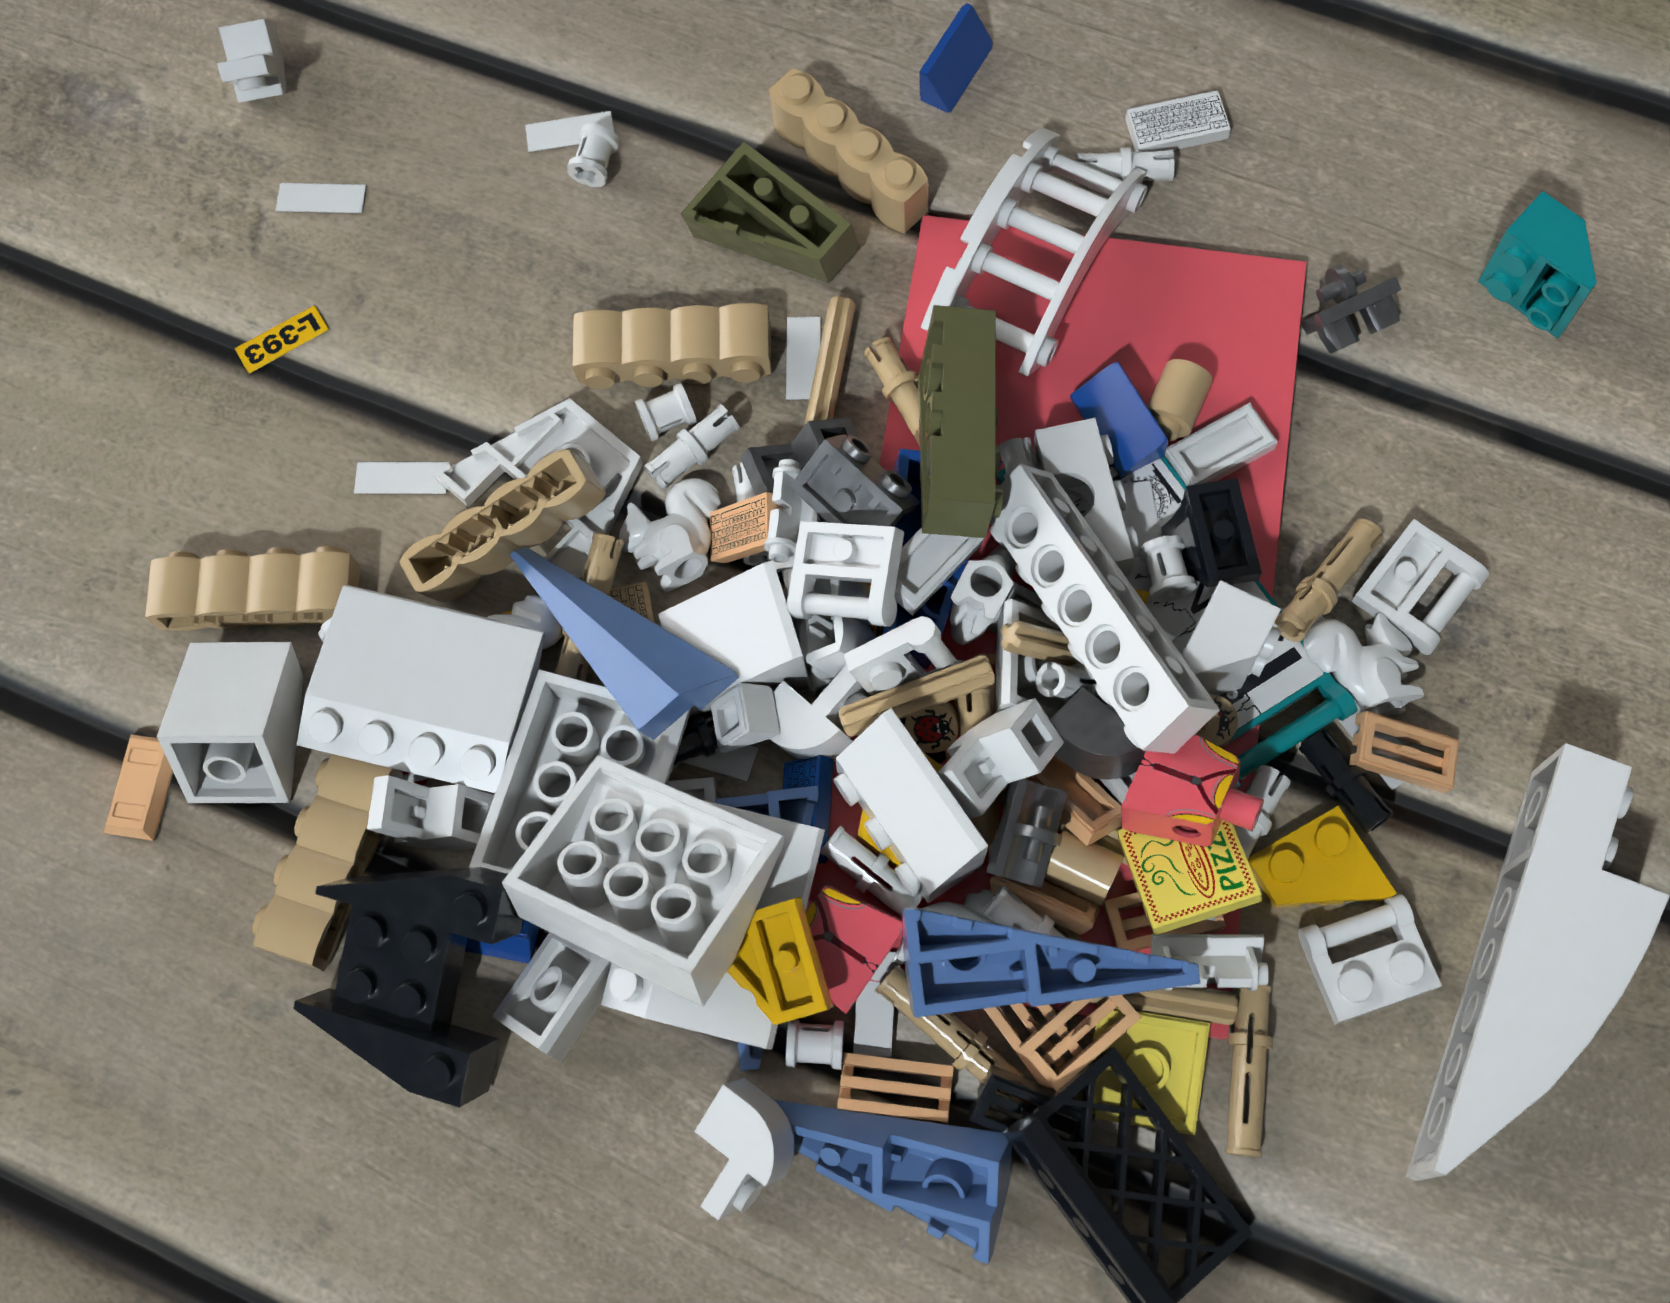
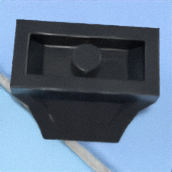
(1215, 534)

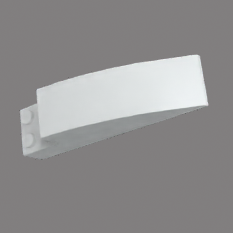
(1547, 959)

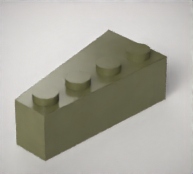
(959, 423)

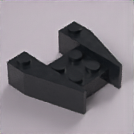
(405, 973)

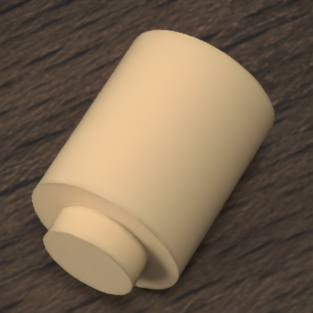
(1179, 397)
(1083, 868)

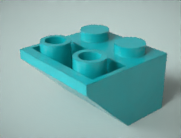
(1543, 265)

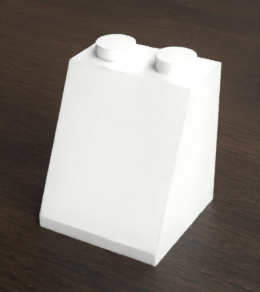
(744, 628)
(234, 722)

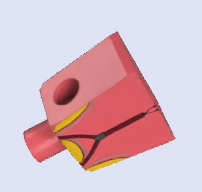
(1188, 794)
(849, 941)

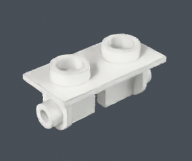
(785, 524)
(1221, 958)

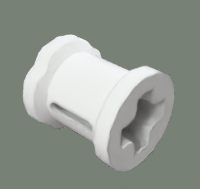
(593, 155)
(666, 412)
(1167, 568)
(814, 1043)

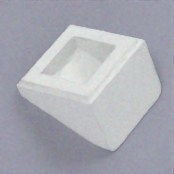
(744, 716)

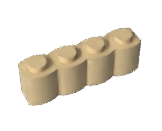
(849, 150)
(668, 344)
(512, 518)
(246, 590)
(328, 848)

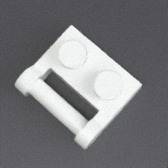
(846, 554)
(1408, 573)
(888, 661)
(1374, 977)

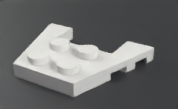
(556, 429)

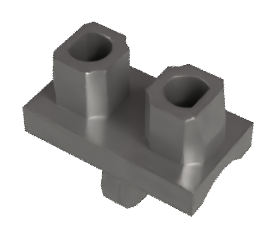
(1373, 304)
(1027, 832)

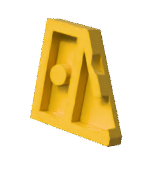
(1320, 865)
(781, 964)

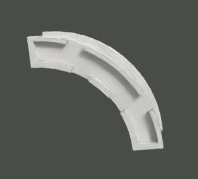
(1001, 210)

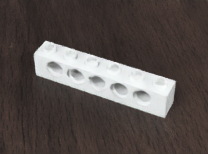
(1075, 572)

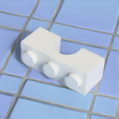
(1080, 464)

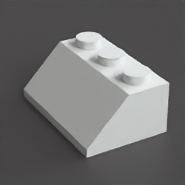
(909, 808)

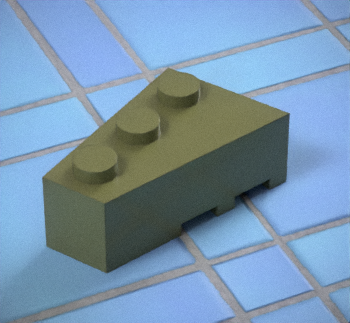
(770, 218)

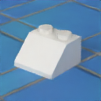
(1231, 639)

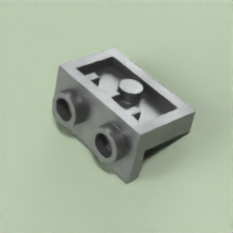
(851, 486)

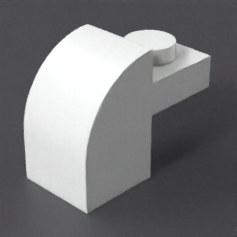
(253, 60)
(815, 727)
(998, 752)
(428, 817)
(754, 1137)

